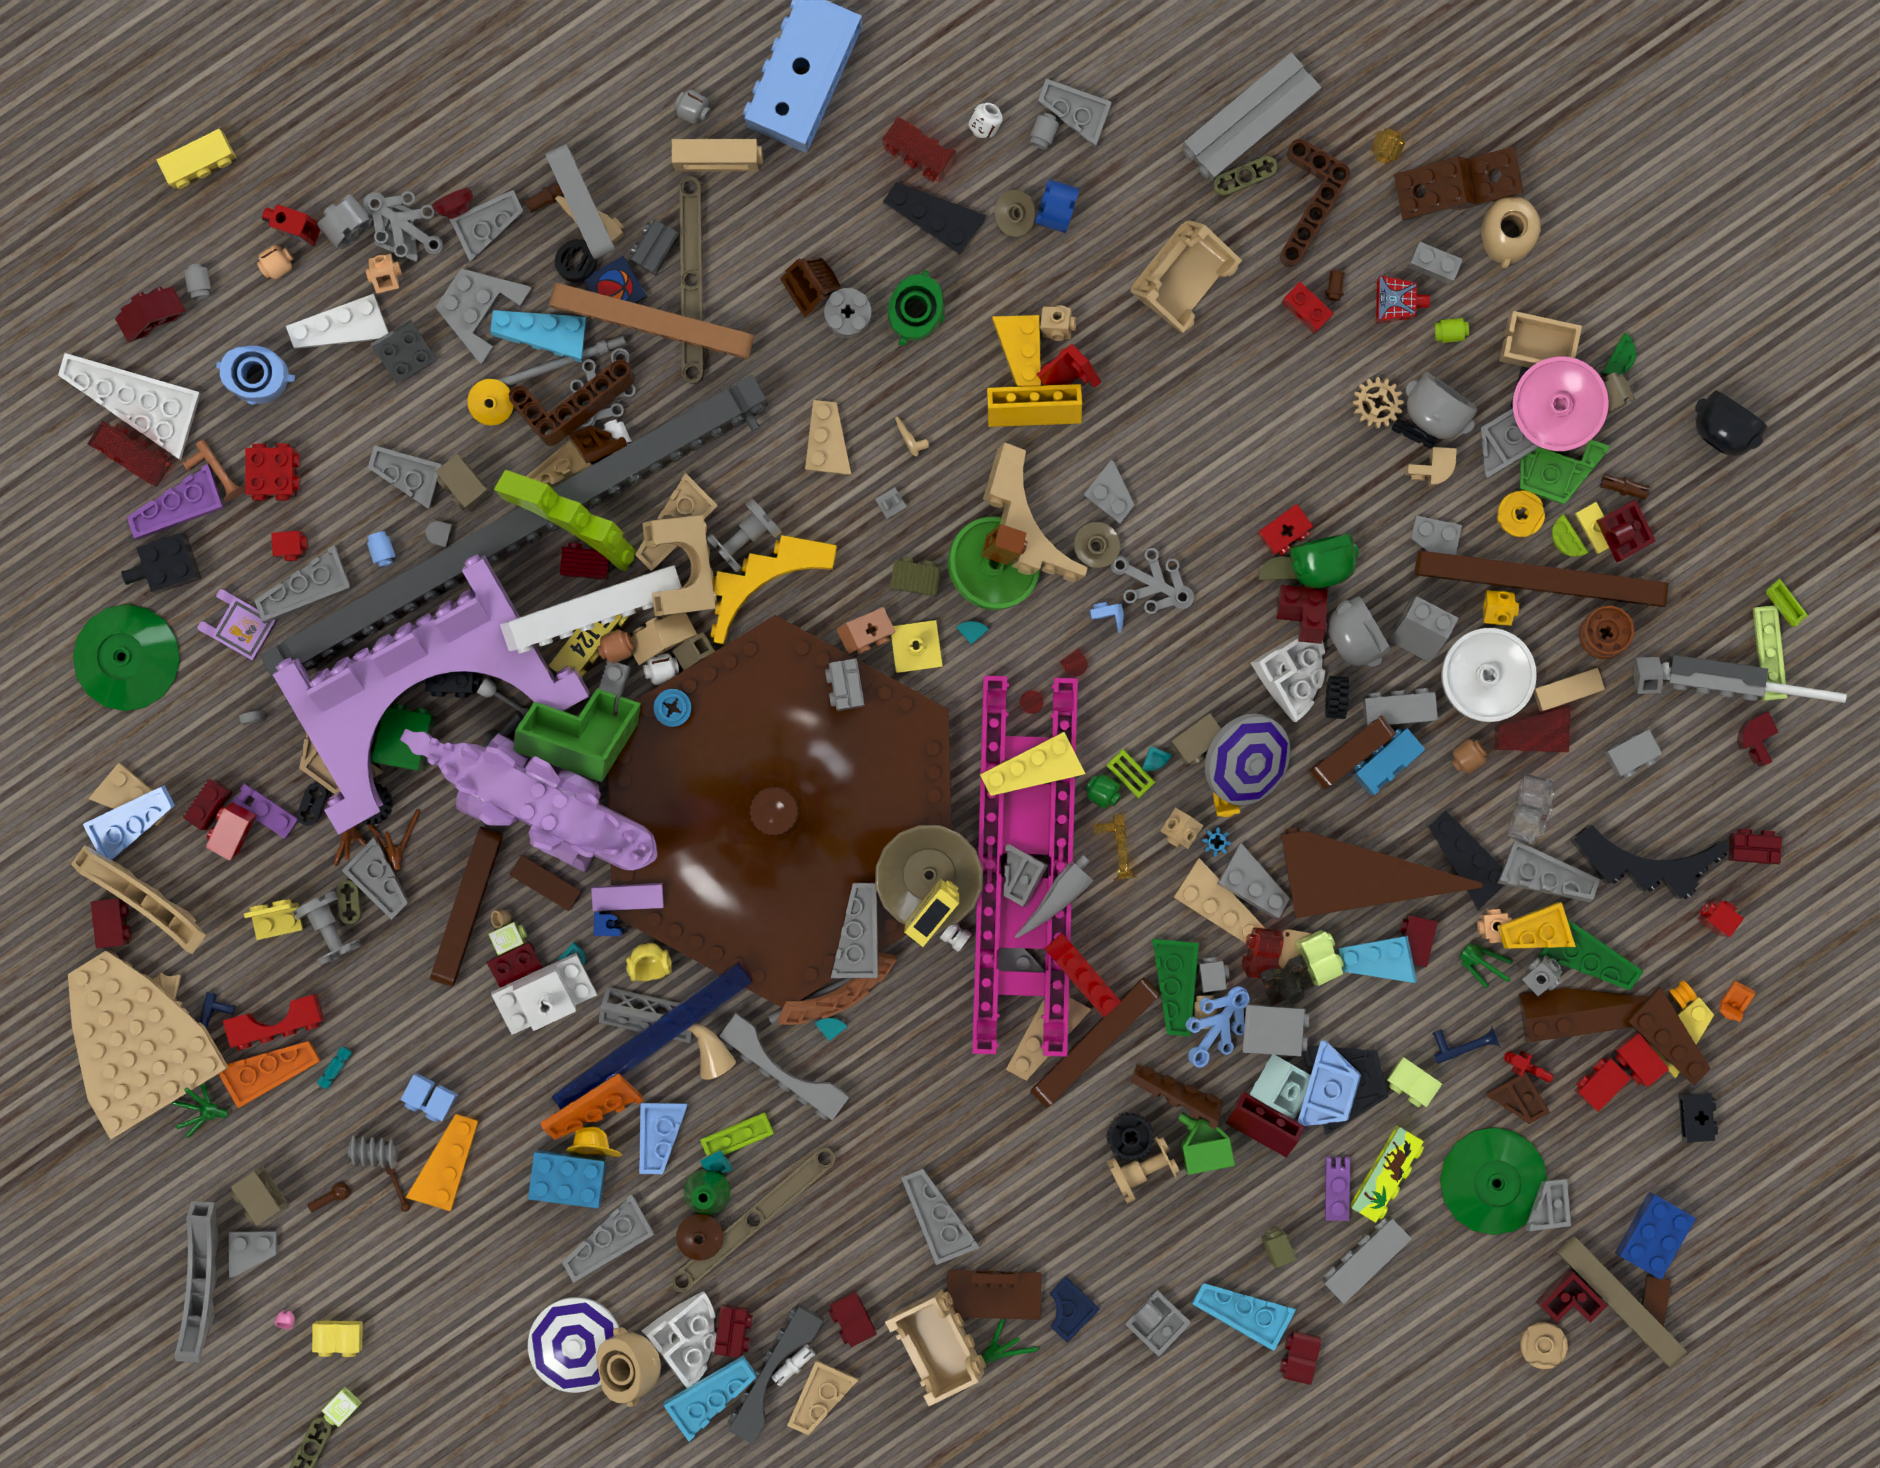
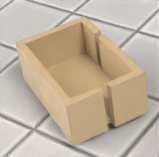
(1537, 338)

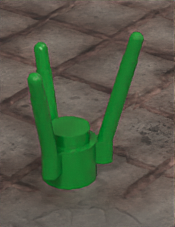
(1472, 955)

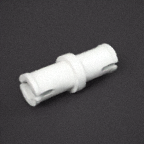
(793, 1365)

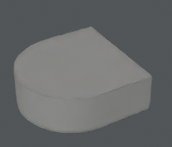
(439, 533)
(252, 717)

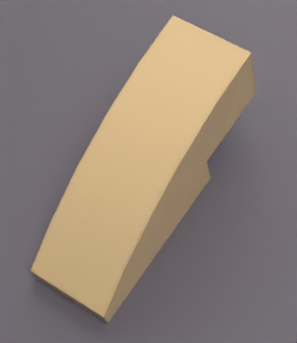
(1568, 689)

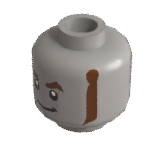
(692, 107)

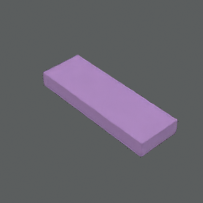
(627, 897)

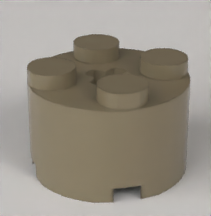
(1618, 391)

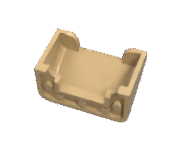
(1184, 273)

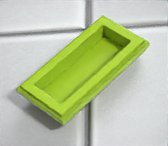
(1786, 603)

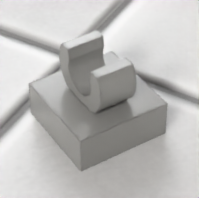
(891, 503)

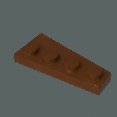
(1667, 1034)
(1177, 1094)

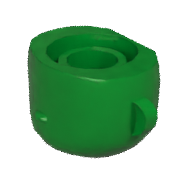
(920, 288)
(1324, 560)

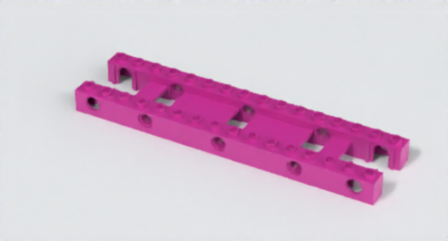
(1037, 823)

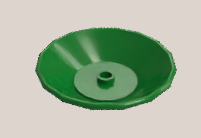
(149, 661)
(1470, 1175)

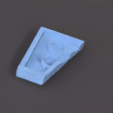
(658, 1133)

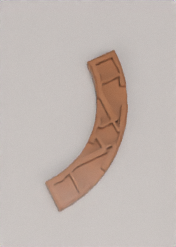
(836, 1001)

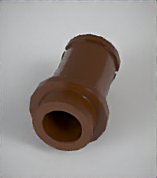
(1335, 285)

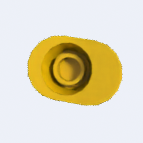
(592, 1142)

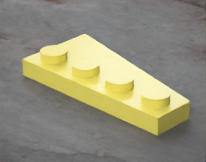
(1040, 765)

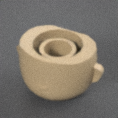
(1496, 243)
(627, 1366)

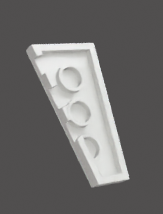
(350, 322)

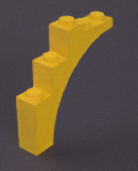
(735, 589)

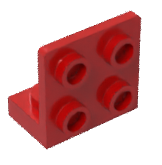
(1067, 367)

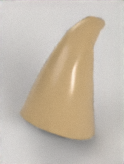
(714, 1055)

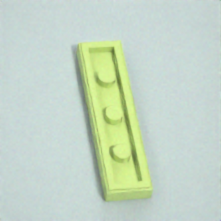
(1769, 647)

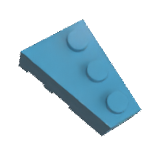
(1387, 761)

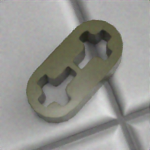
(343, 902)

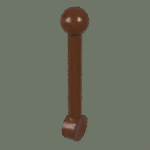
(405, 1206)

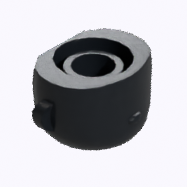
(1728, 425)

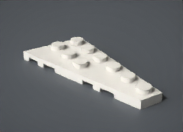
(148, 405)

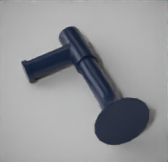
(210, 1005)
(1449, 1053)

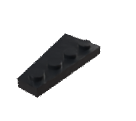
(939, 218)

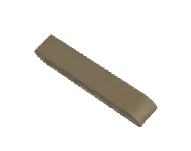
(1622, 1302)

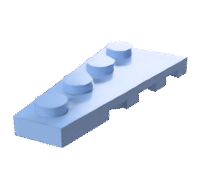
(123, 825)

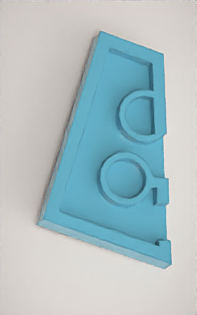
(1380, 959)

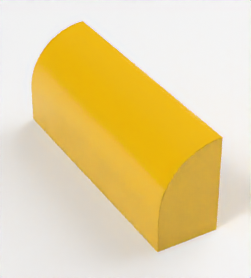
(1034, 405)

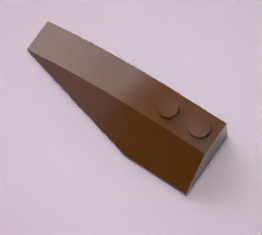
(1574, 1012)

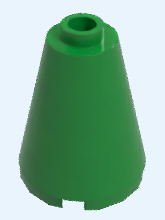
(712, 1184)

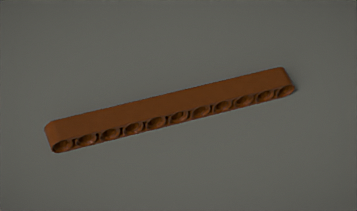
(1541, 578)

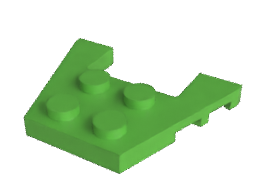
(1556, 475)

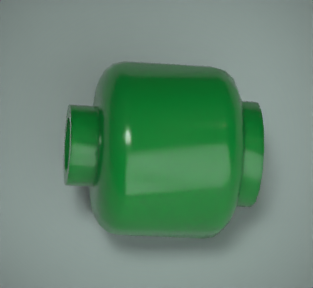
(1103, 791)

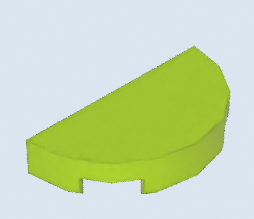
(1566, 539)

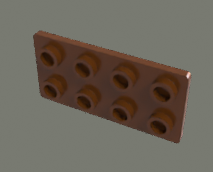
(995, 1294)

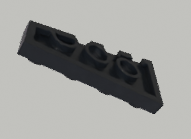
(1467, 858)

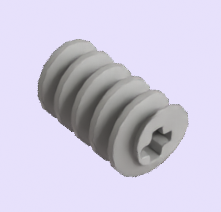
(372, 1152)

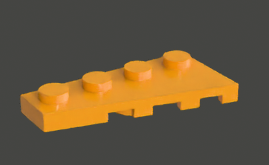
(444, 1169)

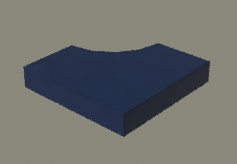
(1073, 1309)

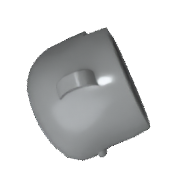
(1439, 408)
(1357, 634)

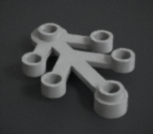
(400, 221)
(604, 413)
(1156, 583)

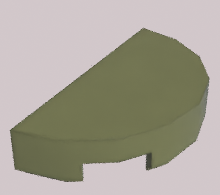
(1277, 569)

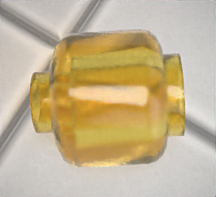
(1387, 145)

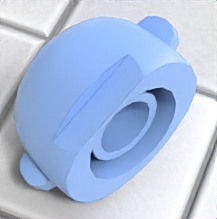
(235, 369)

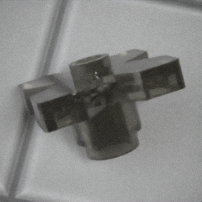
(1287, 983)

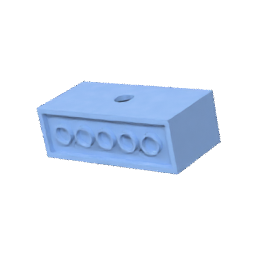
(790, 104)

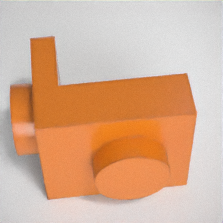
(1736, 1001)

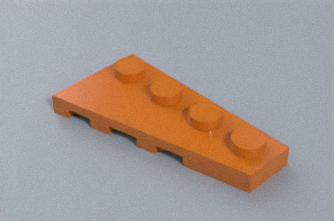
(262, 1073)
(605, 1098)

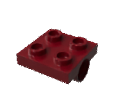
(1626, 530)

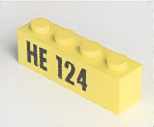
(582, 646)

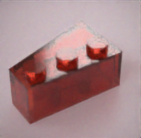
(918, 150)
(130, 452)
(1539, 733)

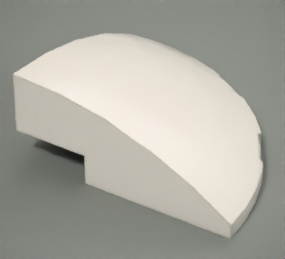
(1292, 674)
(685, 1337)

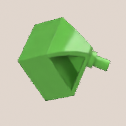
(1204, 1147)

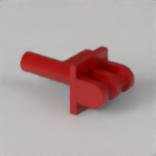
(1522, 1063)

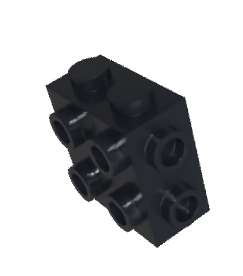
(460, 683)

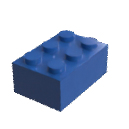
(1655, 1235)

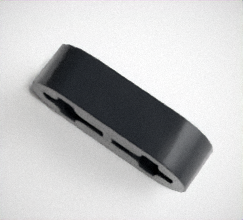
(307, 802)

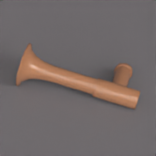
(206, 453)

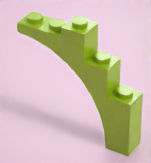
(569, 515)

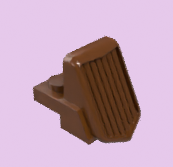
(810, 283)

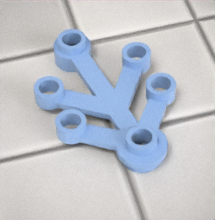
(1220, 1024)

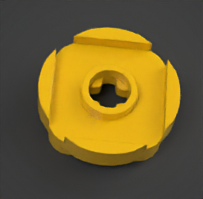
(1533, 510)

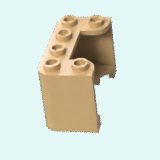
(938, 1346)

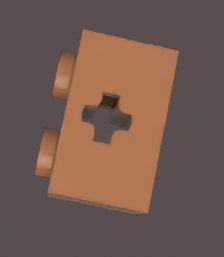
(866, 630)

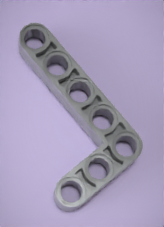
(580, 201)

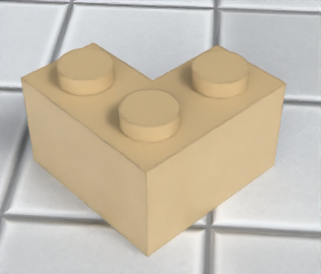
(661, 636)

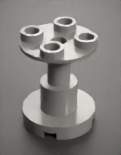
(751, 528)
(323, 919)

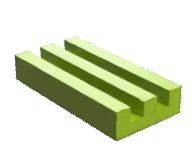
(1144, 788)

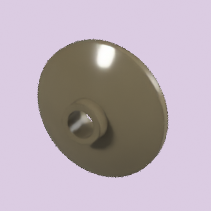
(1007, 213)
(1106, 539)

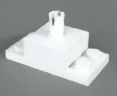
(544, 995)

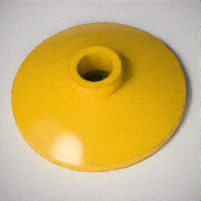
(498, 393)

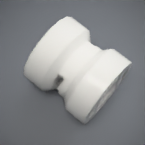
(959, 940)

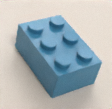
(567, 1179)

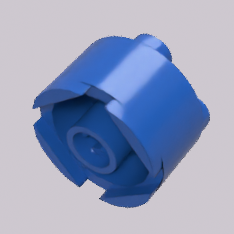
(1057, 206)

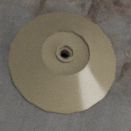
(924, 848)

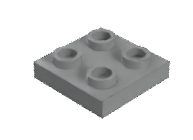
(1157, 1322)

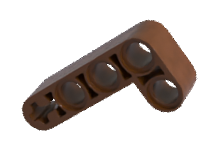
(1351, 753)

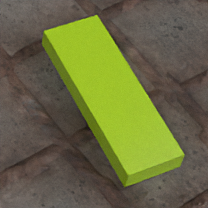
(738, 1135)

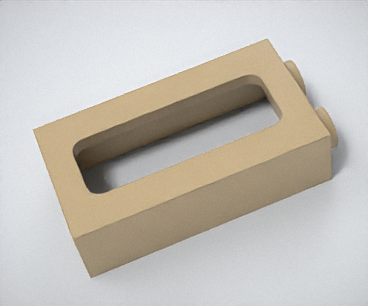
(716, 155)

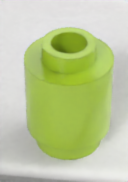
(1451, 330)

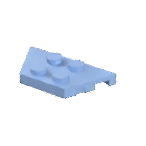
(1330, 1088)

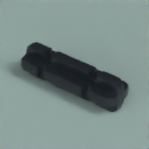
(1414, 433)

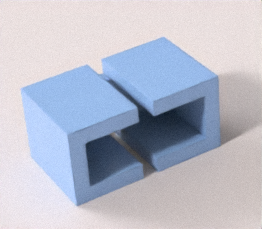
(418, 1092)

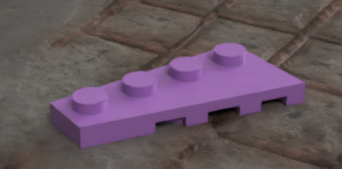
(177, 505)

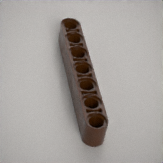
(466, 906)
(1095, 1042)

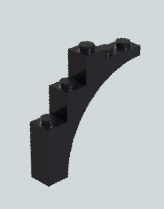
(1676, 874)

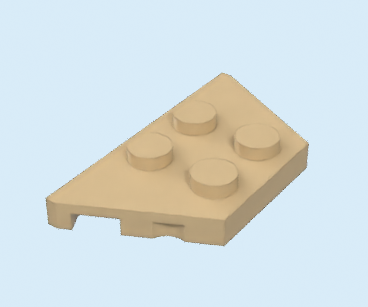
(314, 766)

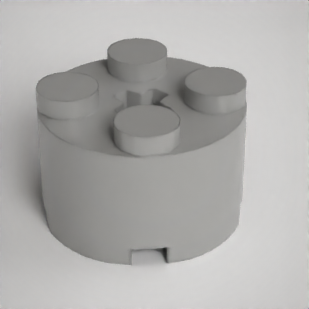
(345, 222)
(848, 299)

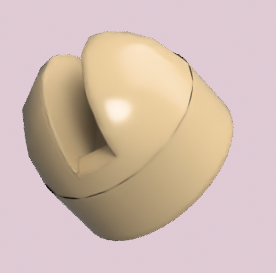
(500, 918)

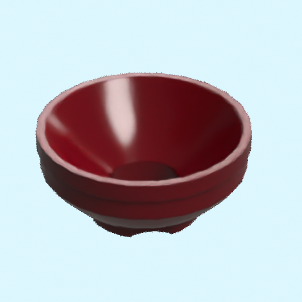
(454, 203)

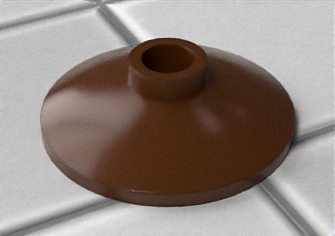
(699, 1225)

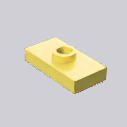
(1587, 519)

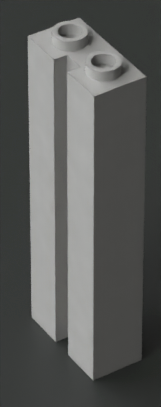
(1251, 117)

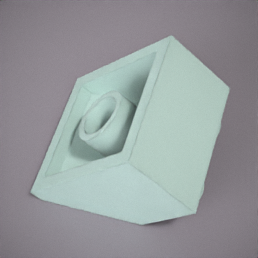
(1282, 1086)

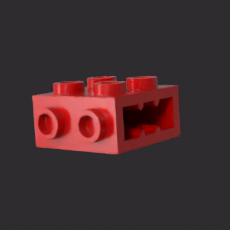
(271, 472)

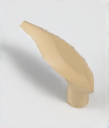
(912, 445)

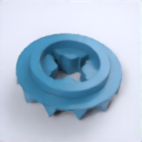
(661, 710)

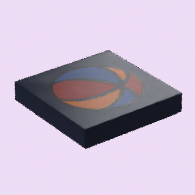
(617, 282)

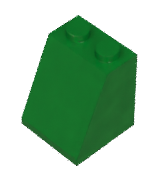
(390, 748)

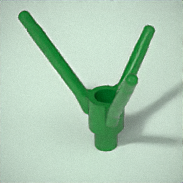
(996, 1351)

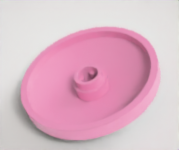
(1560, 403)

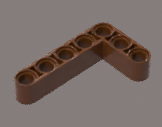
(1317, 203)
(572, 405)

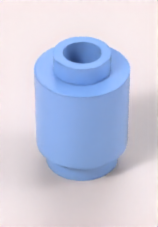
(381, 549)

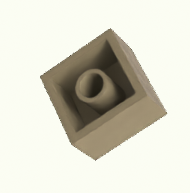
(463, 483)
(1195, 740)
(259, 1196)

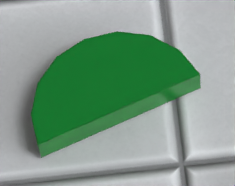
(1622, 357)

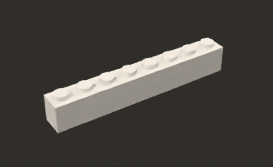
(587, 610)

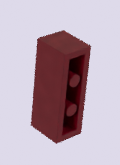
(1264, 1124)

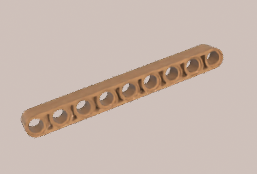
(651, 320)

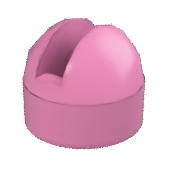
(285, 1320)

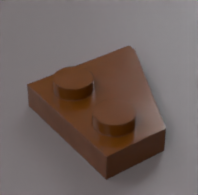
(594, 443)
(1520, 1098)

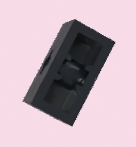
(1690, 1106)

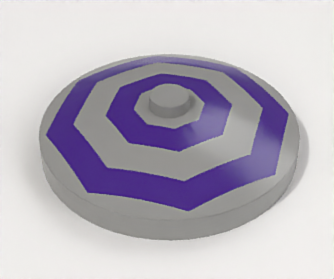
(1247, 759)

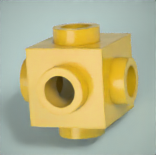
(1499, 607)

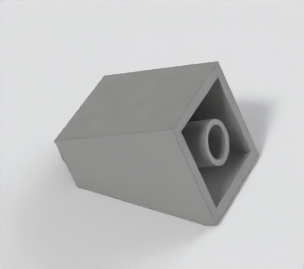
(1422, 629)
(1275, 1030)

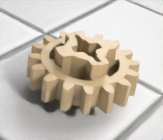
(1367, 399)

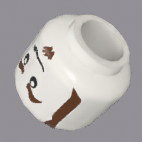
(985, 120)
(661, 668)

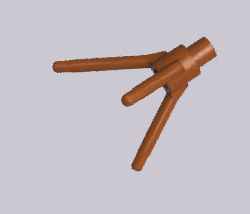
(348, 836)
(395, 851)

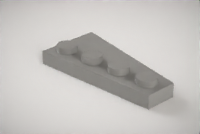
(311, 585)
(1542, 873)
(940, 1224)
(614, 1237)

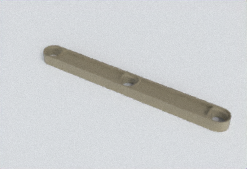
(691, 264)
(766, 1208)

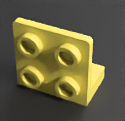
(274, 920)

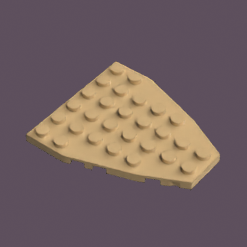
(134, 1043)

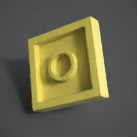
(916, 646)

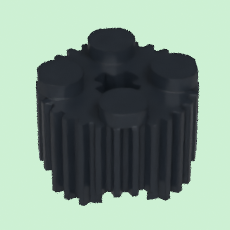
(1127, 1123)

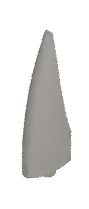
(1064, 890)

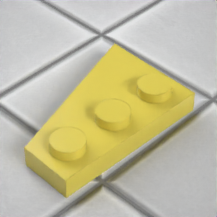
(1695, 1019)

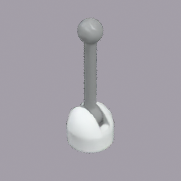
(488, 689)

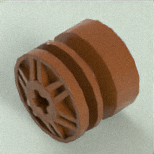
(1619, 629)

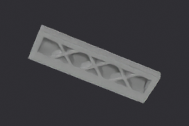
(627, 1017)

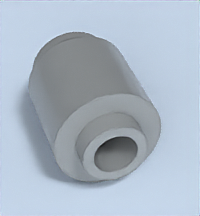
(1044, 131)
(197, 281)

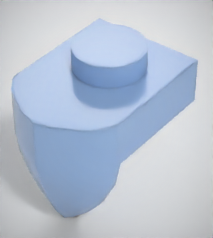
(1103, 610)

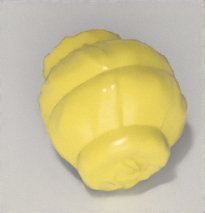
(648, 963)

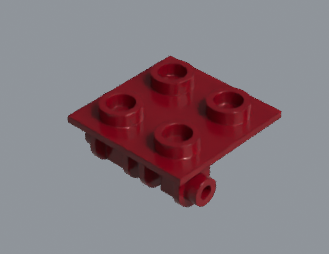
(514, 964)

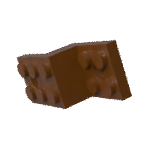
(1458, 183)

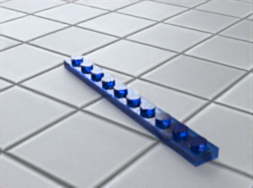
(656, 1034)

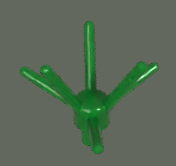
(207, 1110)

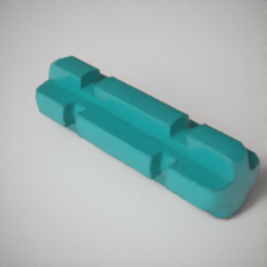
(334, 1067)

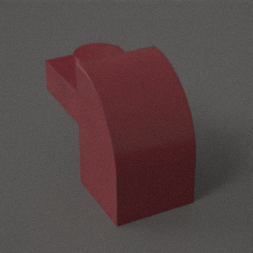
(1751, 735)

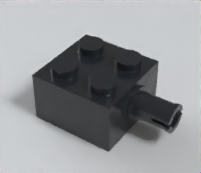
(165, 564)

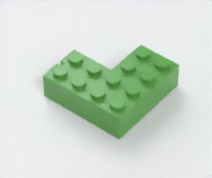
(580, 743)

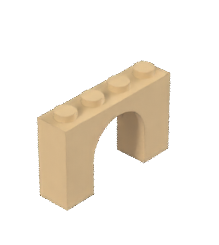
(691, 536)

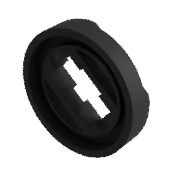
(578, 274)

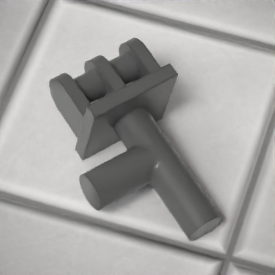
(508, 728)

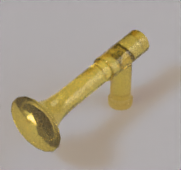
(1120, 835)

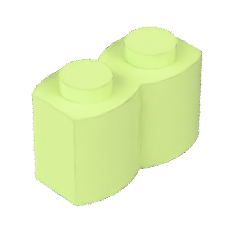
(1320, 957)
(1414, 1082)

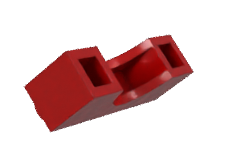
(1082, 975)
(245, 1028)

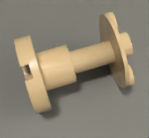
(1134, 1172)

